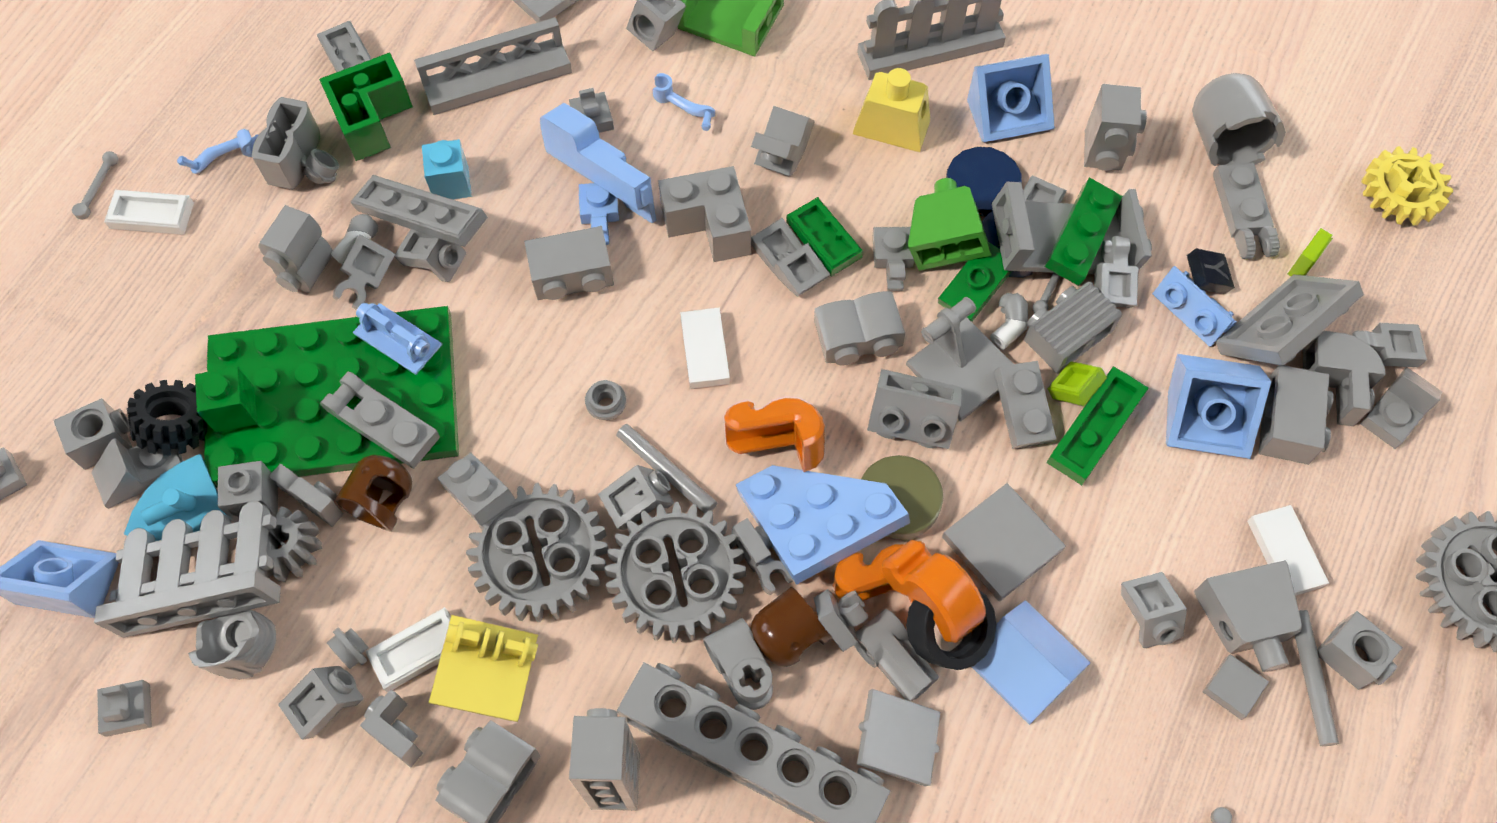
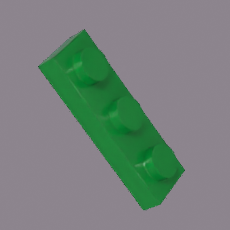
(1083, 231)
(1097, 426)

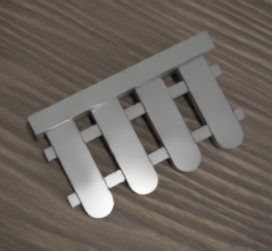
(927, 43)
(195, 596)

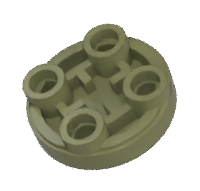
(914, 487)

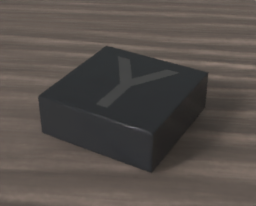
(1210, 271)

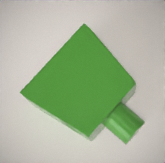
(946, 227)

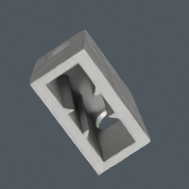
(1253, 611)

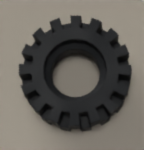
(166, 434)

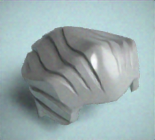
(234, 644)

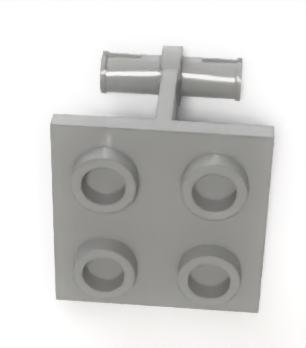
(959, 356)

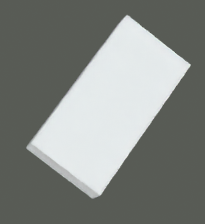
(149, 212)
(705, 348)
(1283, 539)
(410, 651)

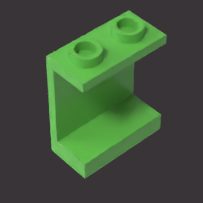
(731, 22)

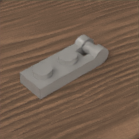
(381, 420)

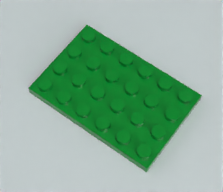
(298, 368)

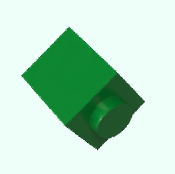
(225, 399)

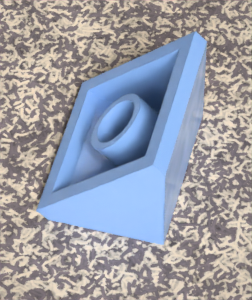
(1012, 98)
(58, 578)
(1029, 662)

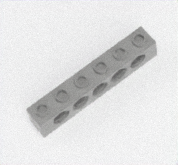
(659, 684)

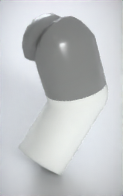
(360, 224)
(1016, 319)

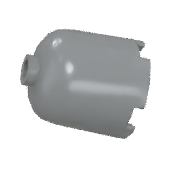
(1236, 120)

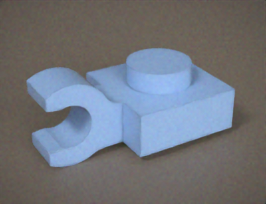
(597, 207)

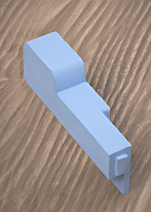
(577, 143)

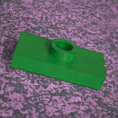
(825, 236)
(976, 280)

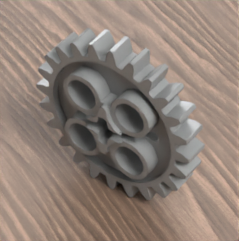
(500, 563)
(638, 580)
(1461, 595)

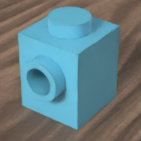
(446, 169)

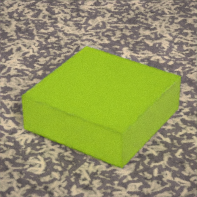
(1311, 253)
(1077, 383)

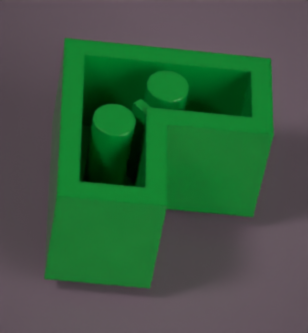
(363, 98)

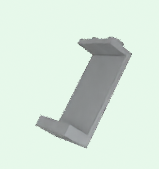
(1031, 229)

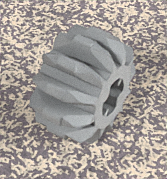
(297, 551)

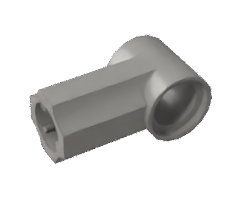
(886, 645)

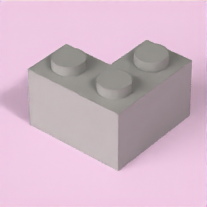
(708, 203)

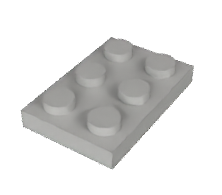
(1289, 319)

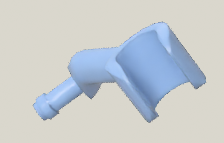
(664, 93)
(242, 141)

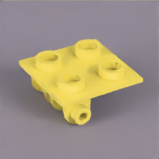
(484, 668)

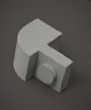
(783, 141)
(1351, 369)

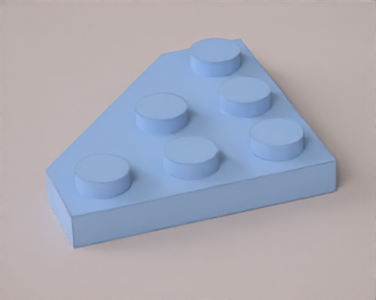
(819, 516)

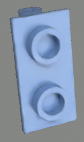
(1193, 306)
(395, 336)

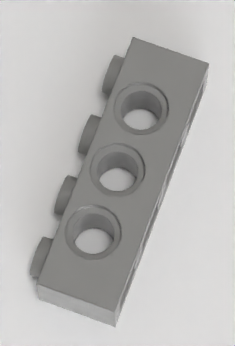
(604, 761)

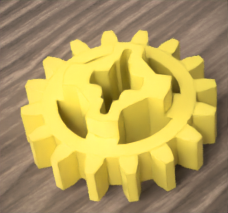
(1407, 185)

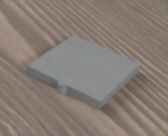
(899, 738)

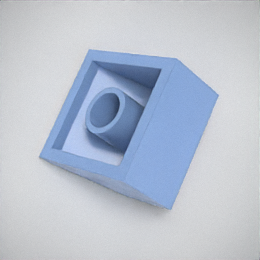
(1215, 405)

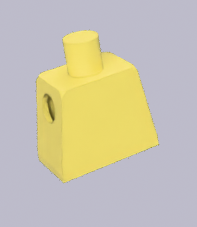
(895, 110)

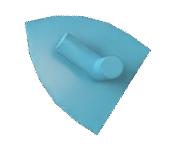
(177, 494)

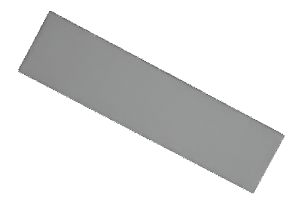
(419, 210)

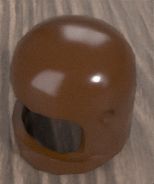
(365, 486)
(787, 629)

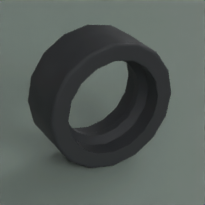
(966, 654)

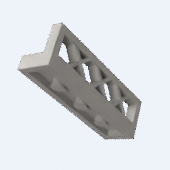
(495, 71)

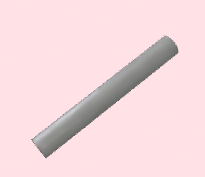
(667, 468)
(1315, 683)

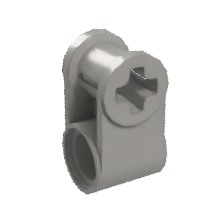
(738, 659)

